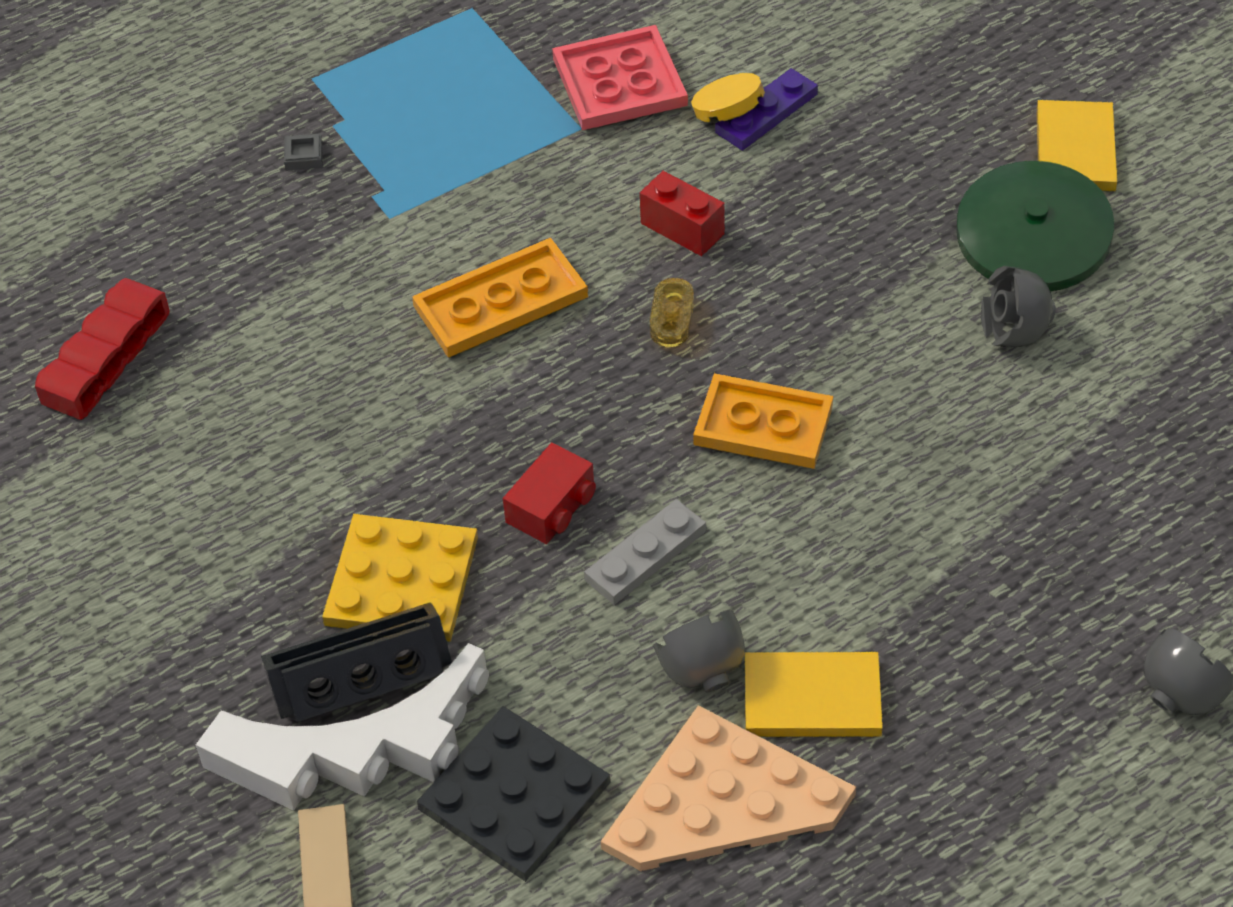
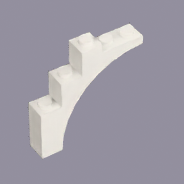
(353, 753)

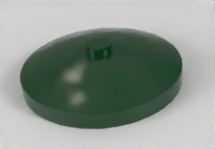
(1036, 220)

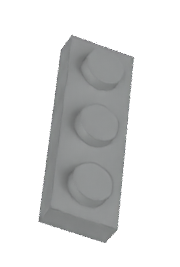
(645, 551)

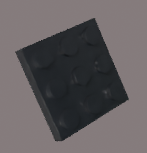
(514, 793)

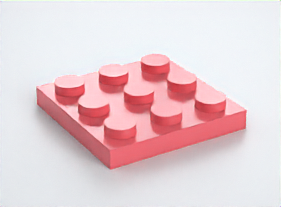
(619, 77)

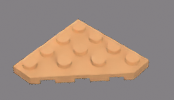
(723, 792)

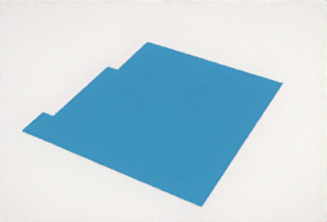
(441, 110)

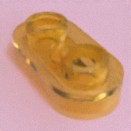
(670, 315)

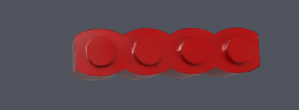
(100, 351)

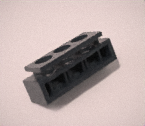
(339, 653)

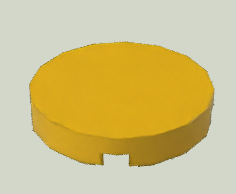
(728, 97)

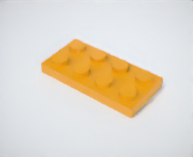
(499, 297)

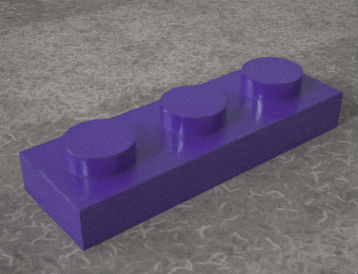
(780, 100)

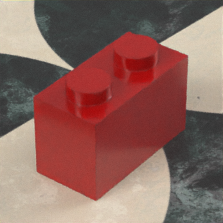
(682, 213)
(549, 493)

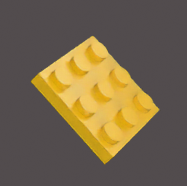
(397, 567)

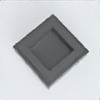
(303, 151)

